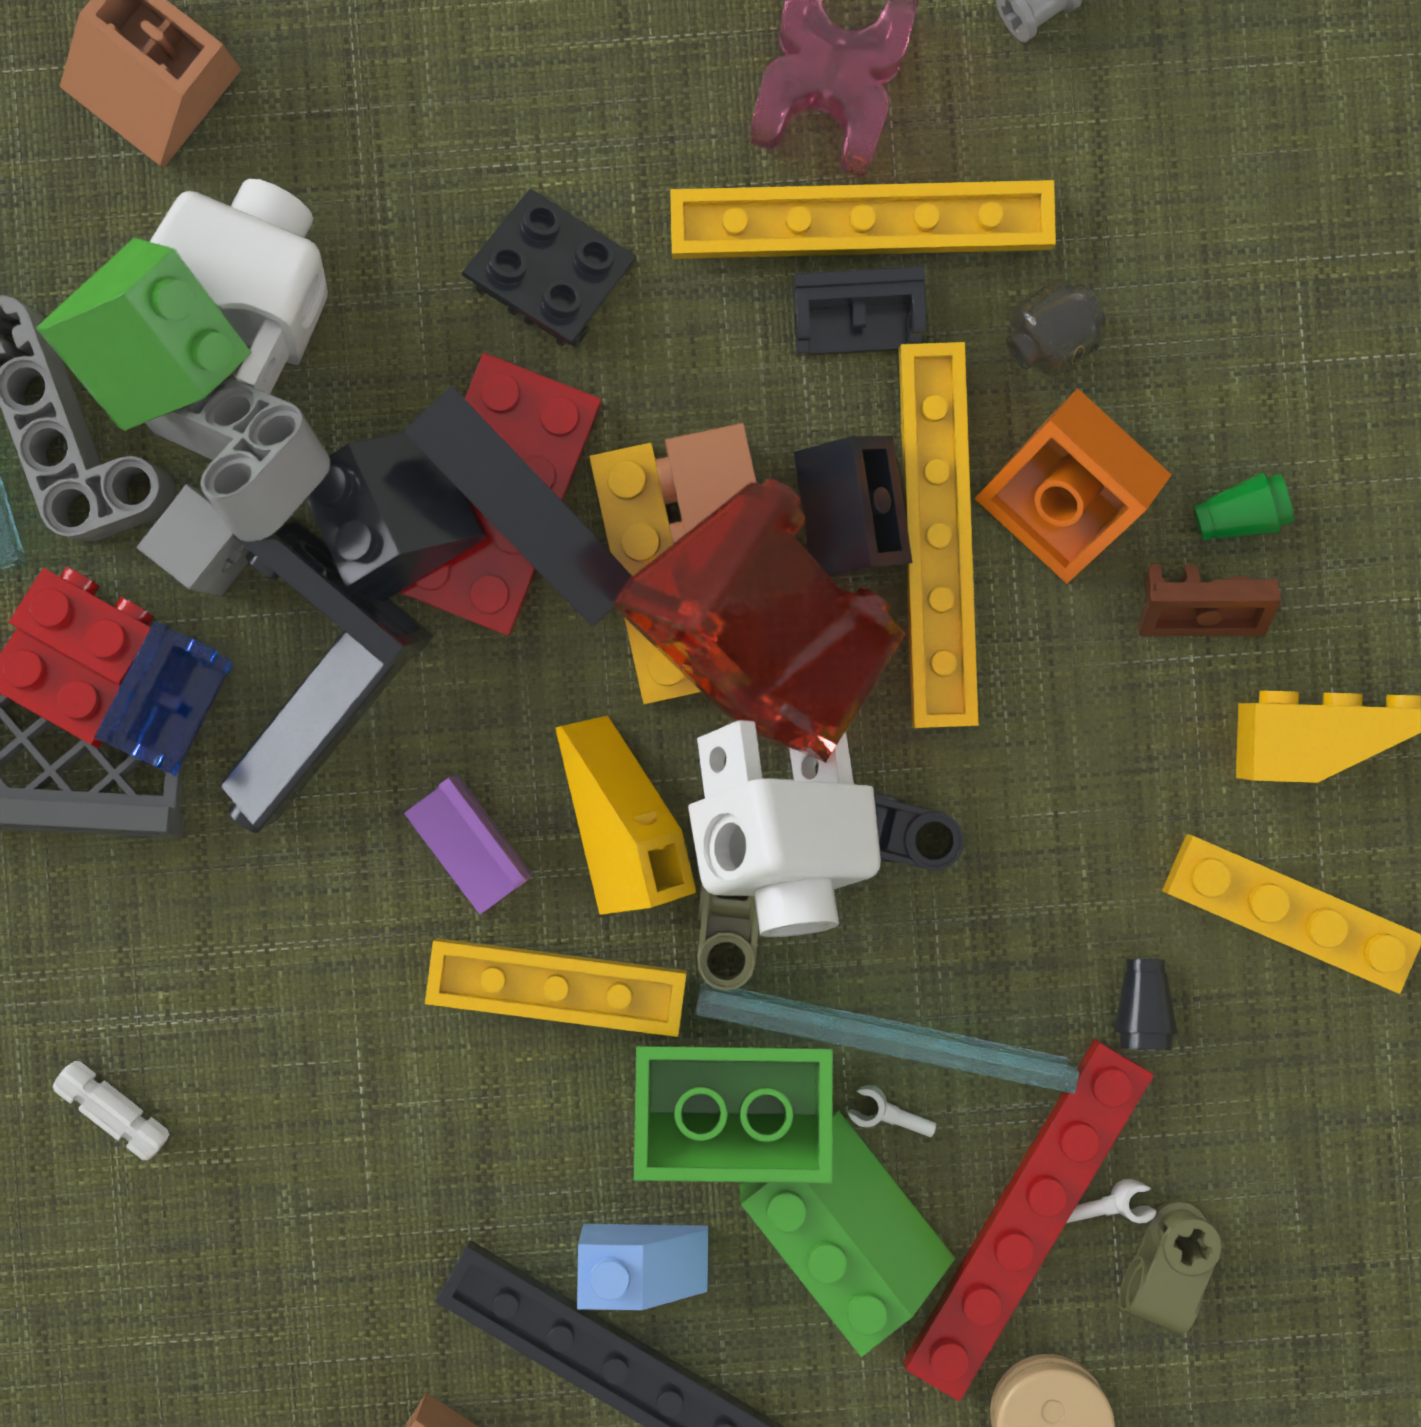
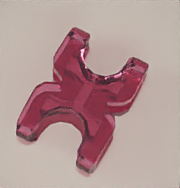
(834, 74)

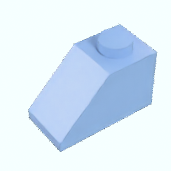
(640, 1265)

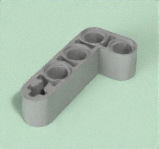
(59, 415)
(260, 455)

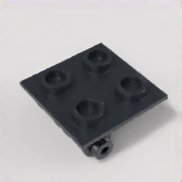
(549, 268)

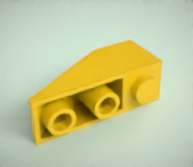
(1314, 742)
(624, 825)

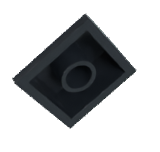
(390, 515)

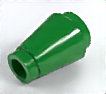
(1245, 509)

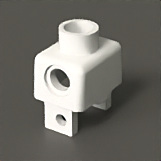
(254, 270)
(782, 836)

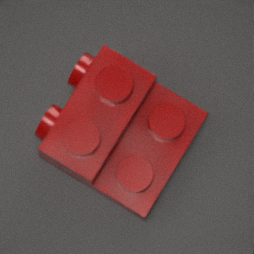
(70, 651)

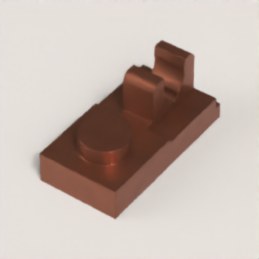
(1207, 608)

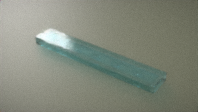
(888, 1037)

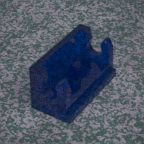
(164, 698)

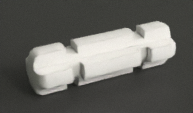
(110, 1110)

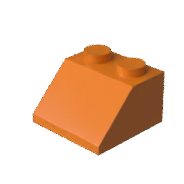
(1073, 486)

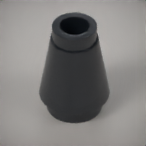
(1145, 1007)

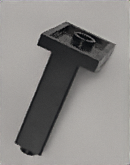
(335, 693)

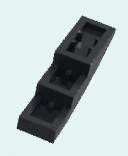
(519, 505)

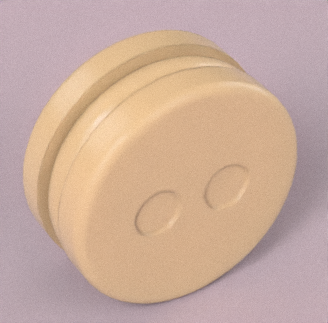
(1049, 1393)

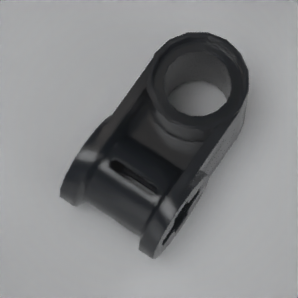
(897, 831)

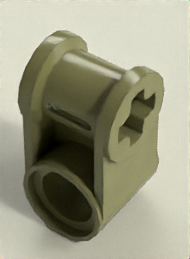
(727, 921)
(1169, 1278)

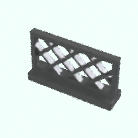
(81, 811)

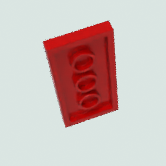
(549, 432)

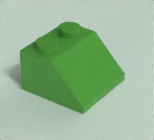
(144, 335)

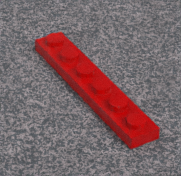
(1027, 1221)

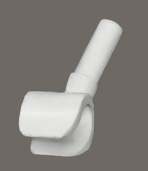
(890, 1114)
(1116, 1204)

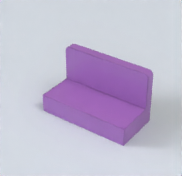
(468, 844)

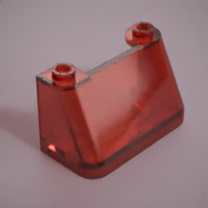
(763, 621)

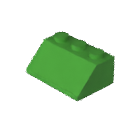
(733, 1114)
(853, 1240)

